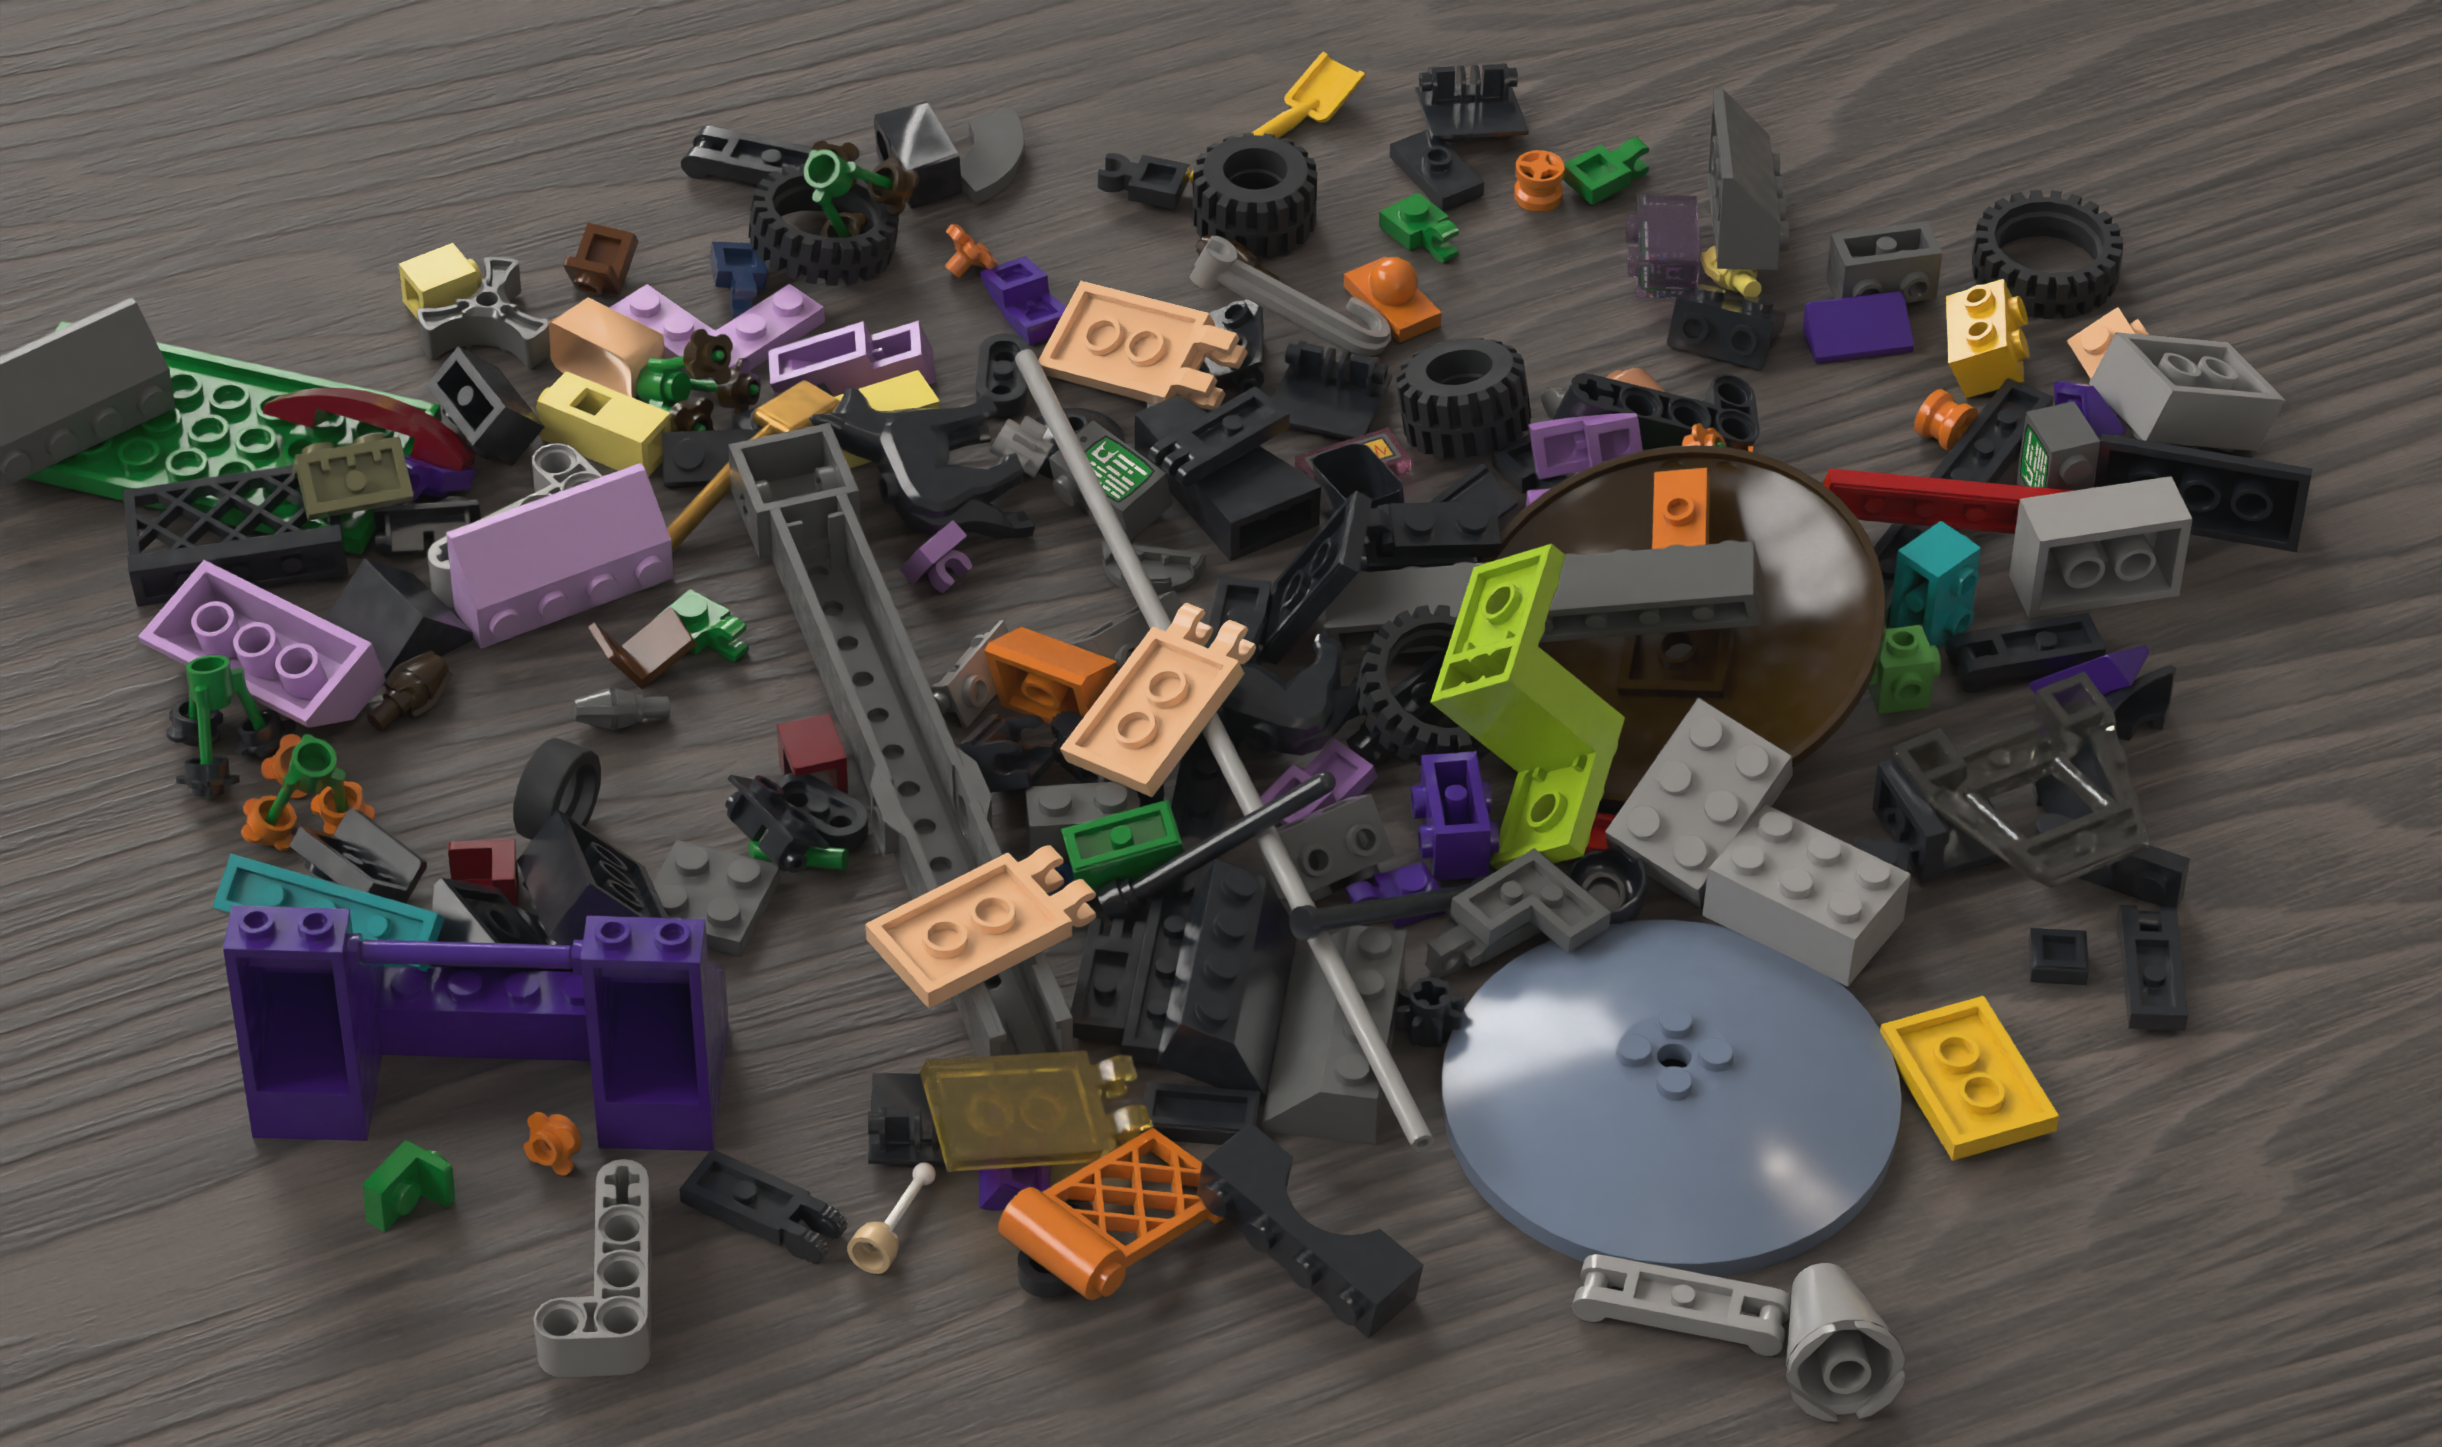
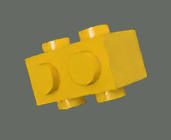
(1986, 337)

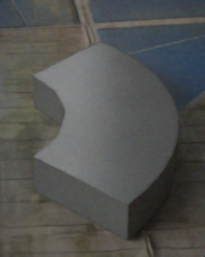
(995, 154)

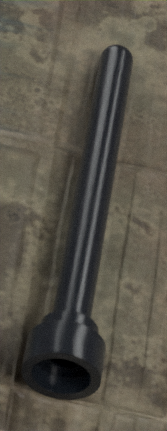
(1126, 897)

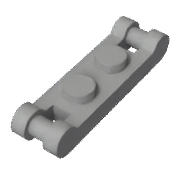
(1682, 1302)

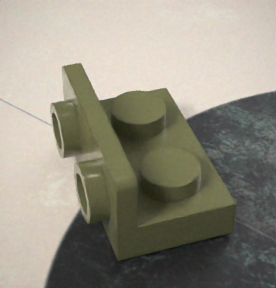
(352, 476)

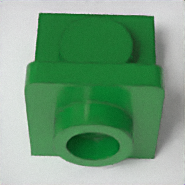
(402, 1179)

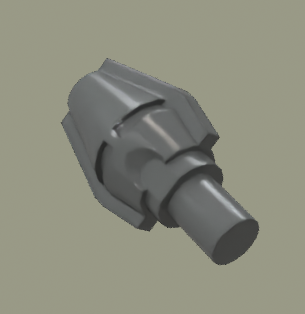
(618, 708)

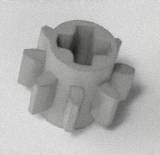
(1024, 441)

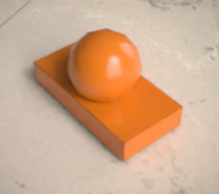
(1392, 290)

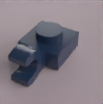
(740, 270)

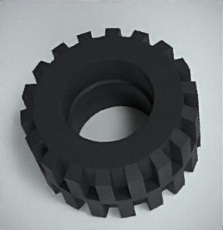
(1256, 193)
(1464, 398)

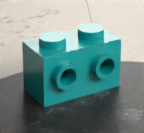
(1936, 584)

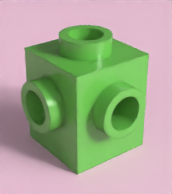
(1904, 671)

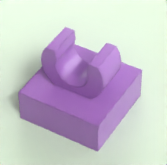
(937, 555)

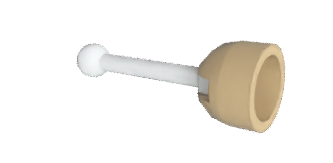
(880, 1234)

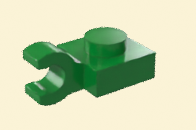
(1603, 172)
(1419, 223)
(711, 625)

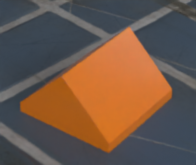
(1046, 674)

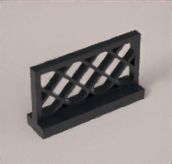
(264, 561)

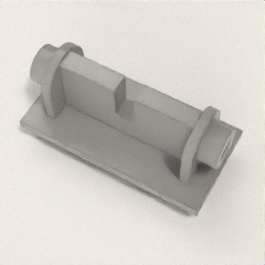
(972, 684)

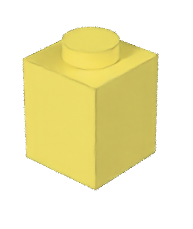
(438, 279)

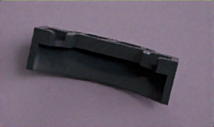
(2141, 702)

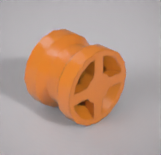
(1539, 181)
(1944, 419)

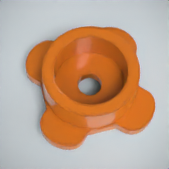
(552, 1141)

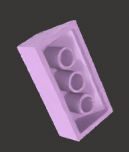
(559, 556)
(287, 654)

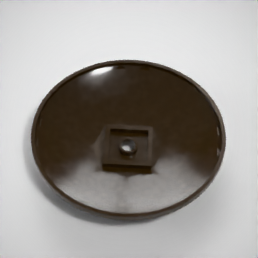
(1781, 679)

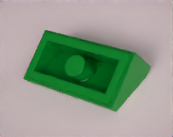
(1122, 844)

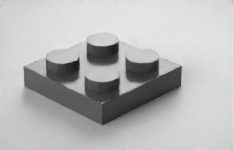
(721, 889)

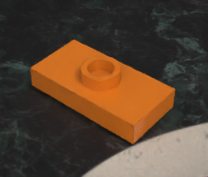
(1681, 508)

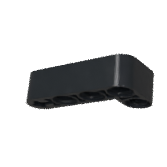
(1667, 417)

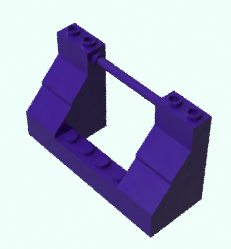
(324, 1009)

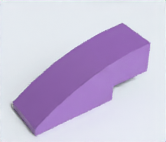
(852, 358)

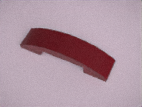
(433, 439)

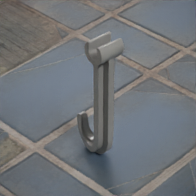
(1219, 266)

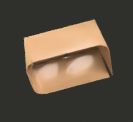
(603, 345)

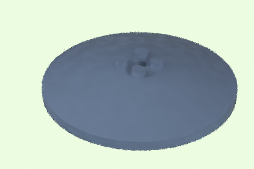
(1688, 1168)

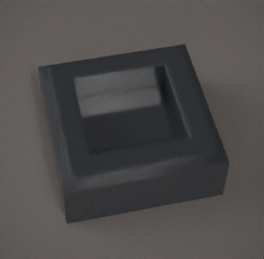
(2058, 956)

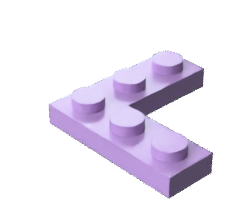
(764, 327)

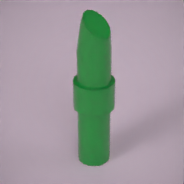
(828, 858)

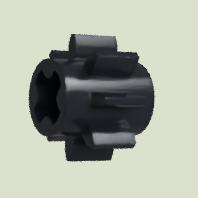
(1429, 1012)

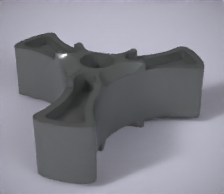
(487, 319)

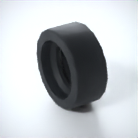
(559, 778)

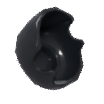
(1612, 880)

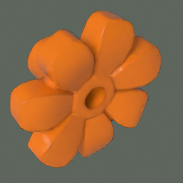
(967, 252)

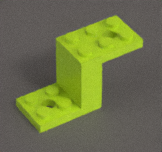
(1528, 707)

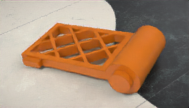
(1076, 1242)

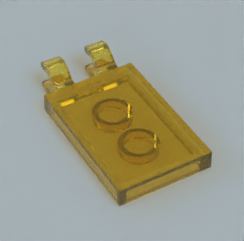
(1029, 1109)

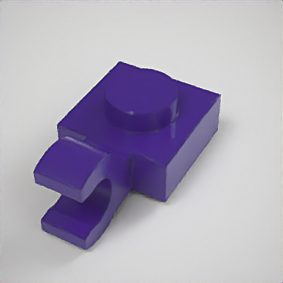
(436, 480)
(1393, 883)

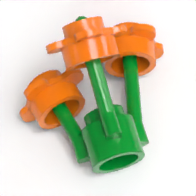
(301, 768)

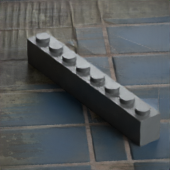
(1595, 597)

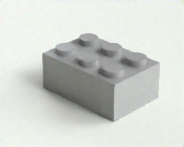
(2186, 392)
(2100, 547)
(1698, 799)
(1806, 894)

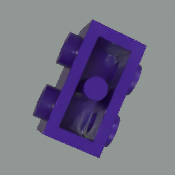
(1454, 816)

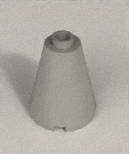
(1839, 1348)

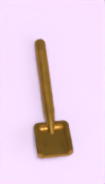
(779, 415)

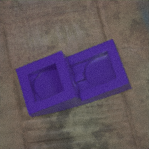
(1024, 298)

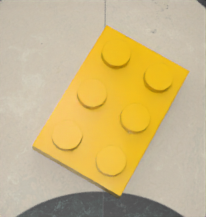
(1969, 1078)

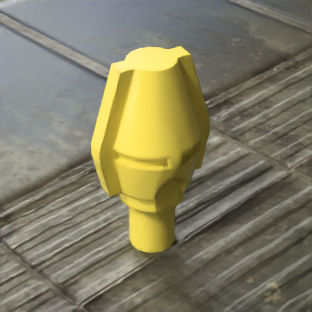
(1731, 279)

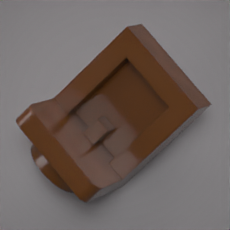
(601, 260)

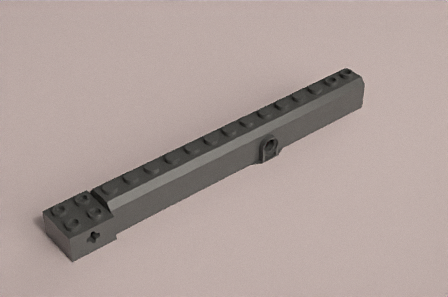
(923, 789)

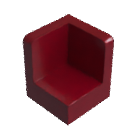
(812, 747)
(486, 864)

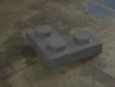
(1532, 892)

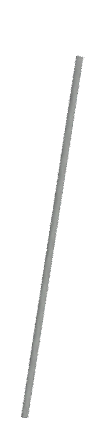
(1229, 761)

